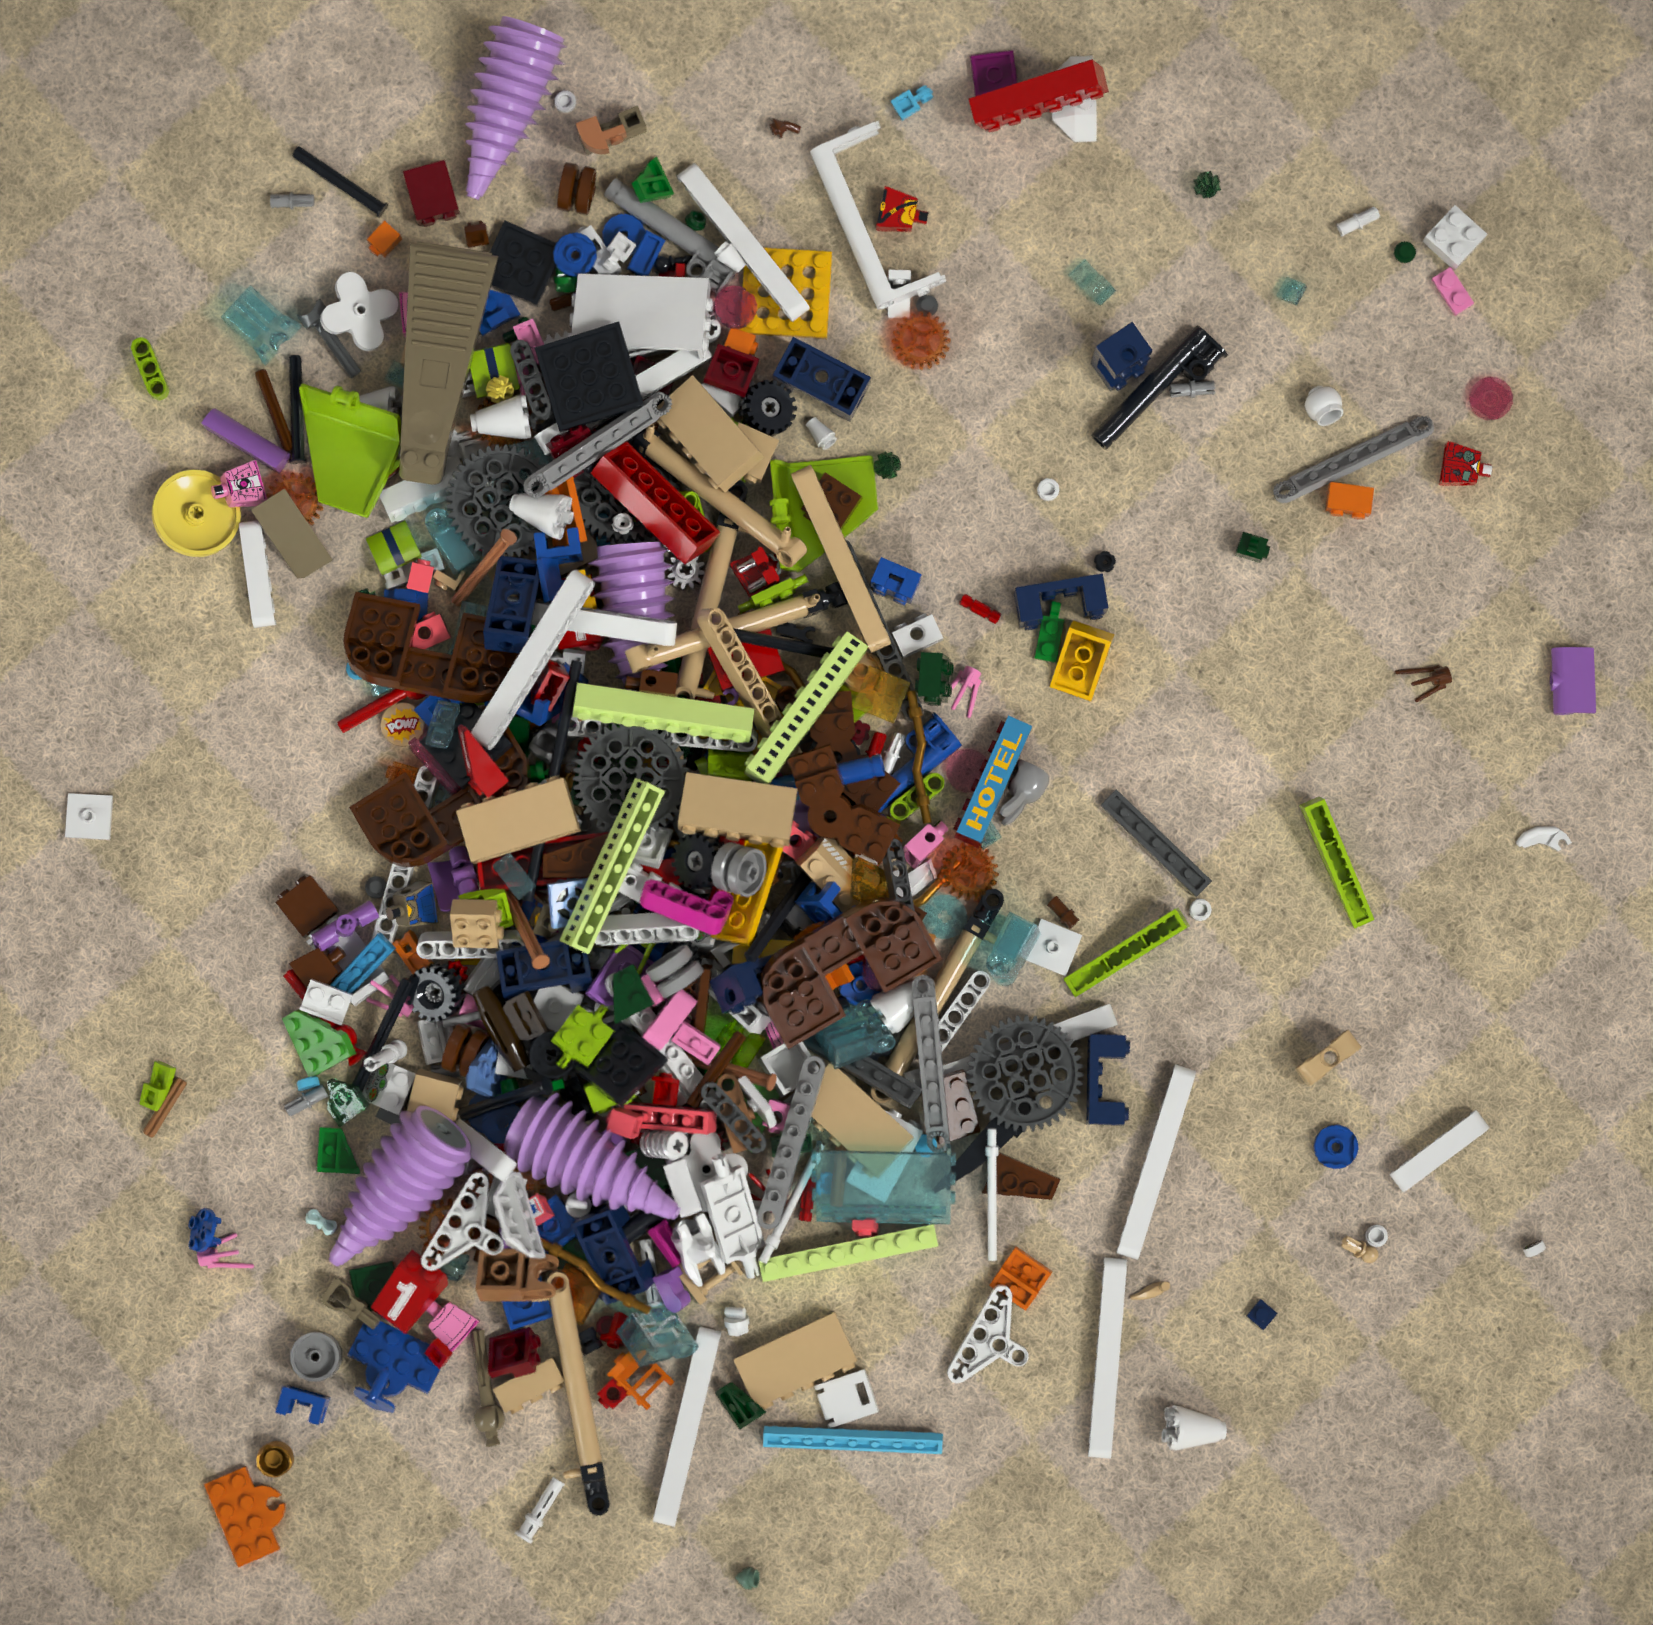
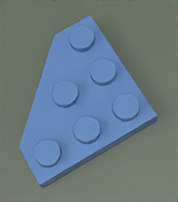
(482, 1072)

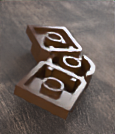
(837, 728)
(821, 788)

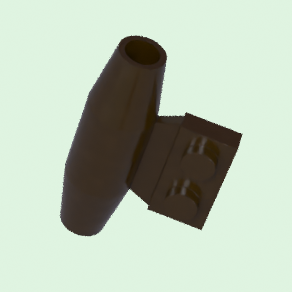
(510, 1024)

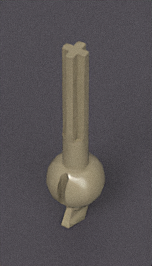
(488, 1417)

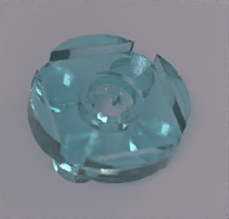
(954, 908)

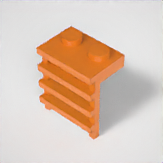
(626, 1366)

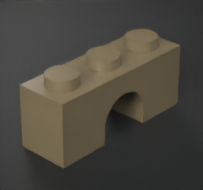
(631, 120)

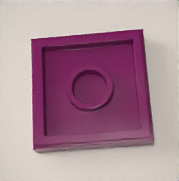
(993, 71)

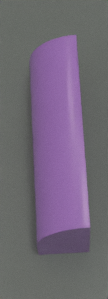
(246, 440)

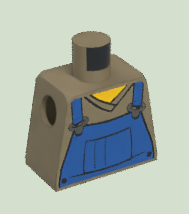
(414, 905)
(538, 914)

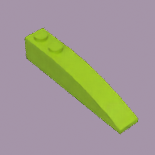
(1336, 861)
(1126, 952)

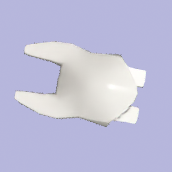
(696, 1245)

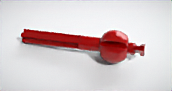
(376, 707)
(298, 986)

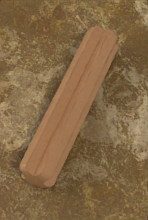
(160, 1115)

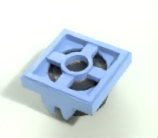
(563, 899)

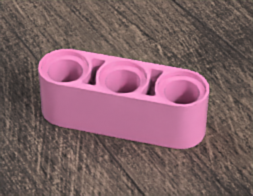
(669, 1019)

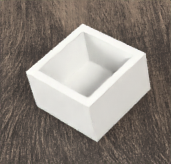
(1454, 237)
(787, 1066)

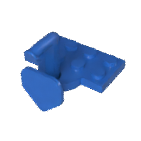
(393, 1360)

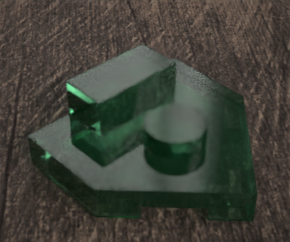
(345, 1101)

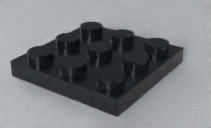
(523, 263)
(452, 757)
(622, 1065)

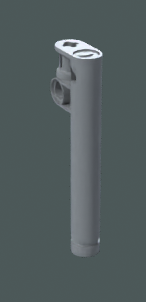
(677, 232)

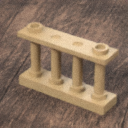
(700, 1292)

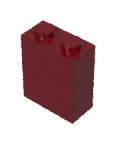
(431, 193)

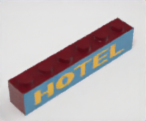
(993, 781)

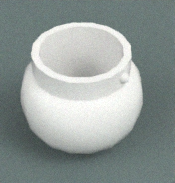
(1324, 405)

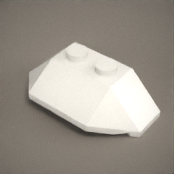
(1081, 120)
(516, 1217)

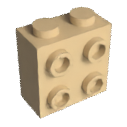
(766, 445)
(476, 923)
(436, 1092)

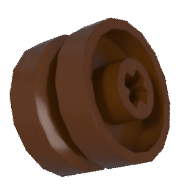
(576, 188)
(462, 1049)

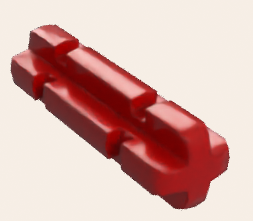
(980, 608)
(806, 1202)

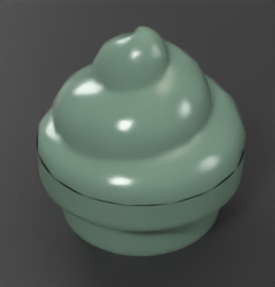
(748, 1578)

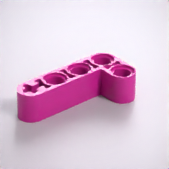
(687, 908)

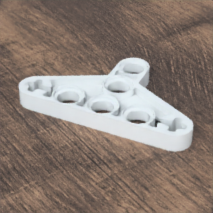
(459, 1236)
(995, 1329)

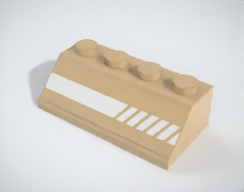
(829, 862)

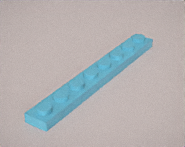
(853, 1440)

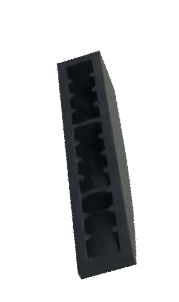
(975, 1153)

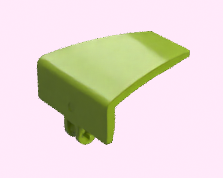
(349, 447)
(786, 506)

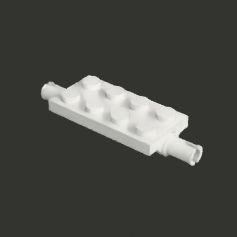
(733, 1215)

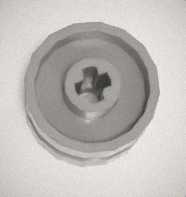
(738, 869)
(675, 971)
(329, 1353)

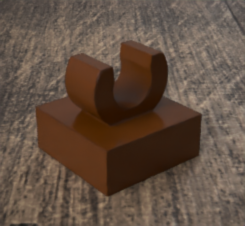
(476, 234)

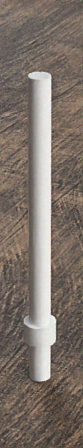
(991, 1152)
(773, 1240)

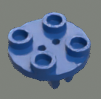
(203, 1230)

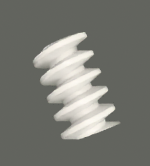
(663, 1144)

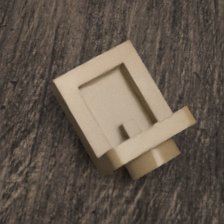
(445, 582)

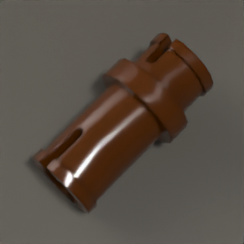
(1062, 911)

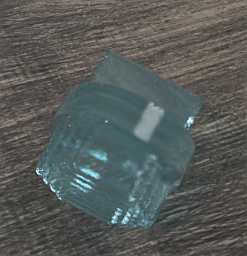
(456, 1267)

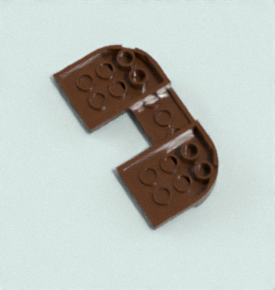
(380, 652)
(412, 835)
(795, 978)

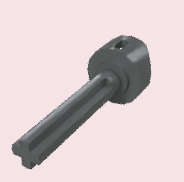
(313, 320)

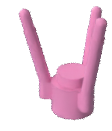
(969, 678)
(406, 1009)
(211, 1256)

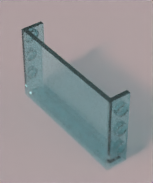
(883, 1186)

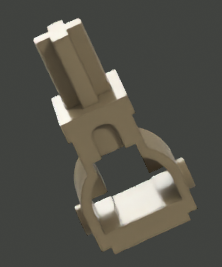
(356, 1309)

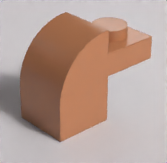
(595, 139)

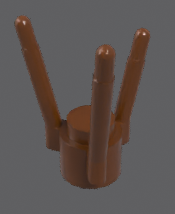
(1438, 677)

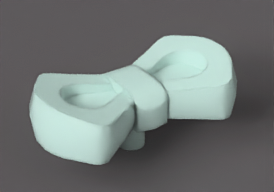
(314, 1217)

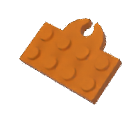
(245, 1515)

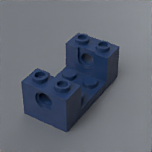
(1121, 357)
(844, 384)
(1090, 587)
(509, 622)
(566, 967)
(739, 985)
(1104, 1048)
(603, 1232)

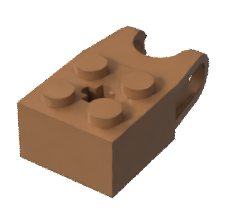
(741, 1125)
(513, 1276)

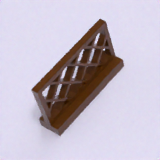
(701, 994)

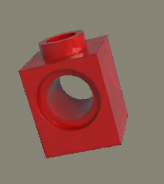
(605, 1400)

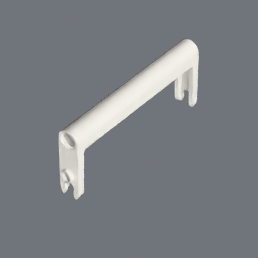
(853, 226)

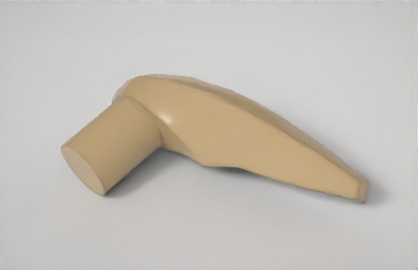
(1151, 1291)

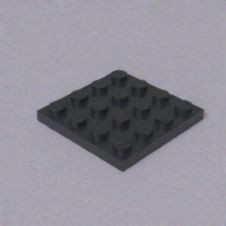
(589, 376)

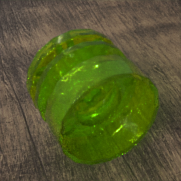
(747, 1050)

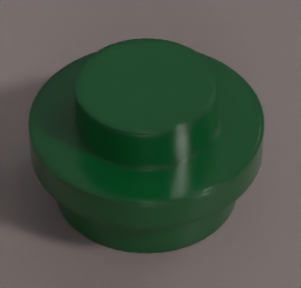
(695, 220)
(1404, 252)

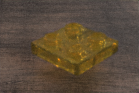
(881, 694)
(867, 880)

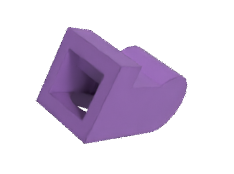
(672, 1289)

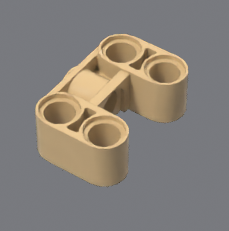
(1315, 1066)

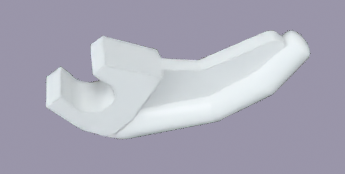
(1544, 835)

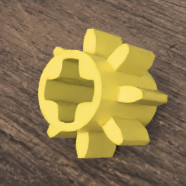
(499, 389)

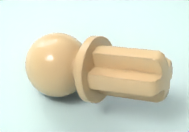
(1368, 1253)

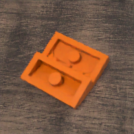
(1023, 1277)

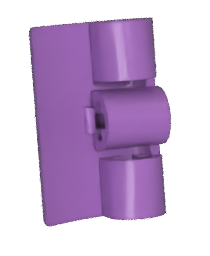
(1573, 680)
(453, 877)
(344, 925)

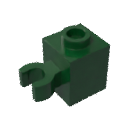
(1252, 547)

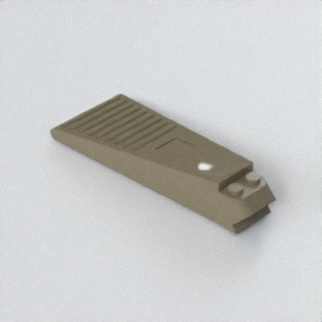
(442, 328)

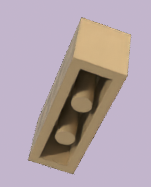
(529, 1387)

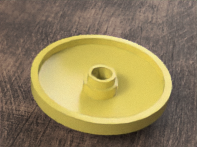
(190, 517)

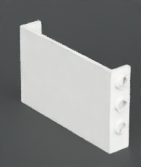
(651, 309)

